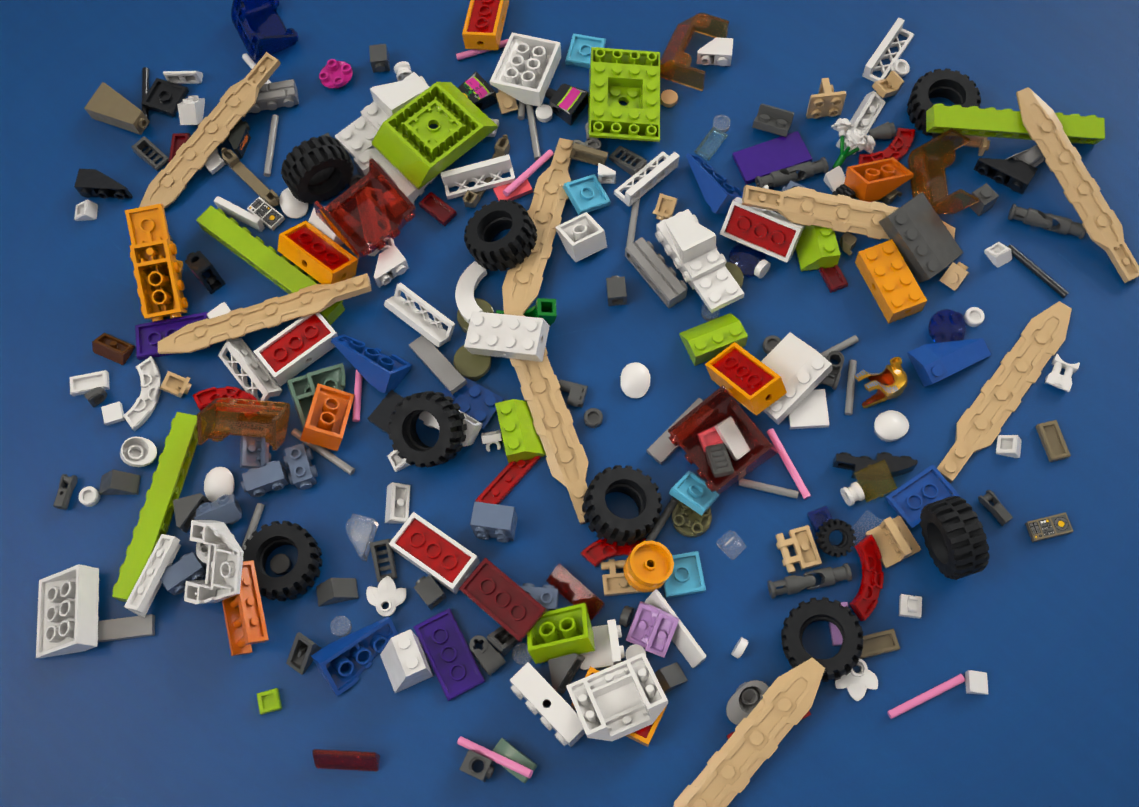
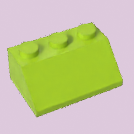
(817, 248)
(713, 337)
(518, 431)
(561, 634)

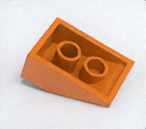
(876, 178)
(327, 417)

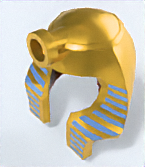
(888, 383)

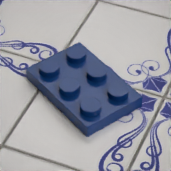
(476, 402)
(918, 492)

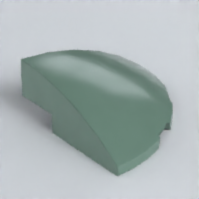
(304, 387)

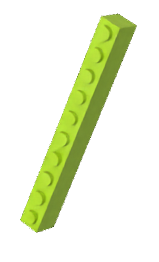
(1007, 123)
(260, 257)
(159, 507)

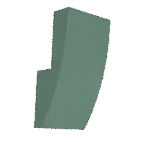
(509, 751)

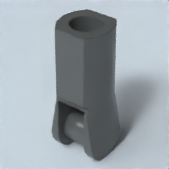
(64, 494)
(998, 510)

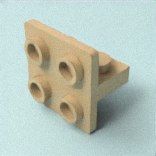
(826, 101)
(894, 541)

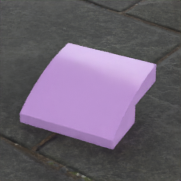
(652, 629)

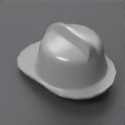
(1030, 156)
(745, 700)

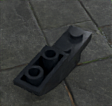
(896, 465)

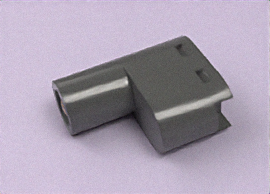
(576, 391)

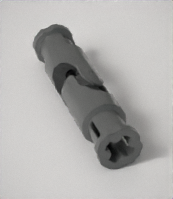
(783, 176)
(1039, 219)
(794, 584)

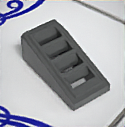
(144, 142)
(640, 161)
(719, 460)
(373, 545)

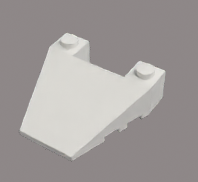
(398, 178)
(222, 567)

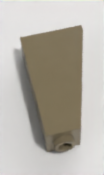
(116, 110)

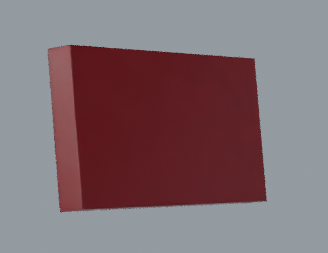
(503, 599)

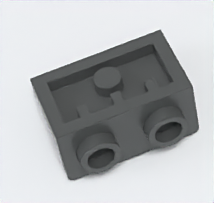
(773, 120)

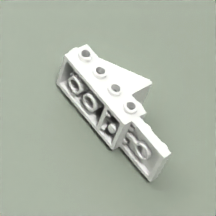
(387, 101)
(697, 258)

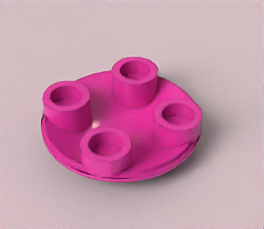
(335, 74)

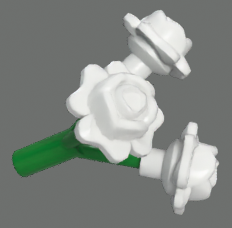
(855, 137)

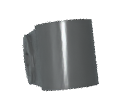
(833, 377)
(488, 657)

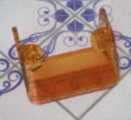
(676, 63)
(929, 177)
(244, 418)

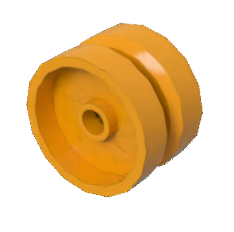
(648, 566)

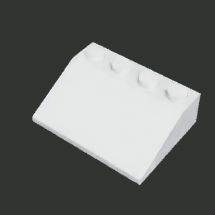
(527, 68)
(800, 371)
(68, 612)

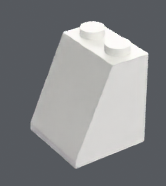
(405, 661)

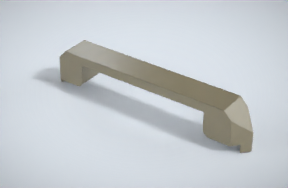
(501, 148)
(249, 178)
(848, 240)

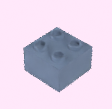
(494, 521)

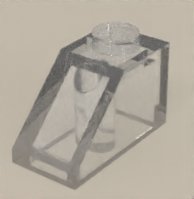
(361, 533)

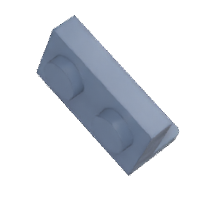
(254, 452)

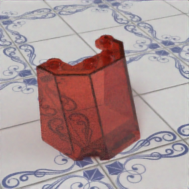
(368, 212)
(708, 414)

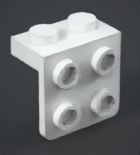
(607, 647)

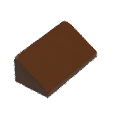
(112, 348)

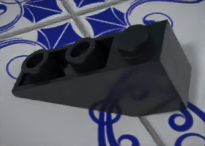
(1010, 173)
(96, 184)

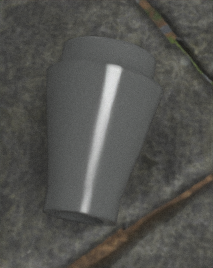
(883, 131)

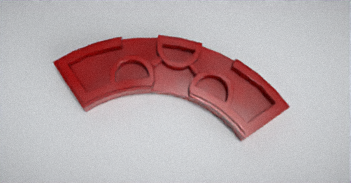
(897, 148)
(206, 396)
(601, 551)
(872, 578)

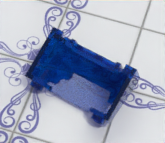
(261, 27)

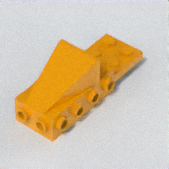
(155, 264)

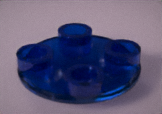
(746, 258)
(947, 326)

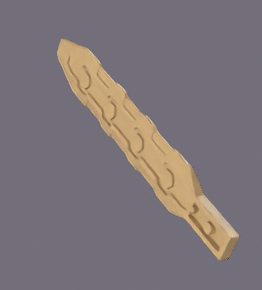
(210, 133)
(1076, 182)
(549, 198)
(825, 210)
(262, 315)
(1007, 386)
(554, 426)
(755, 738)

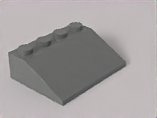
(921, 237)

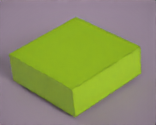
(269, 701)

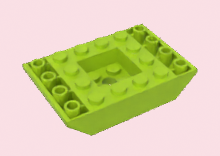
(626, 77)
(423, 151)

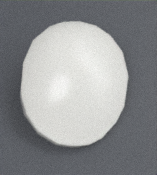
(291, 206)
(635, 380)
(891, 426)
(138, 452)
(218, 483)

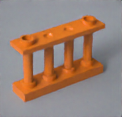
(245, 614)

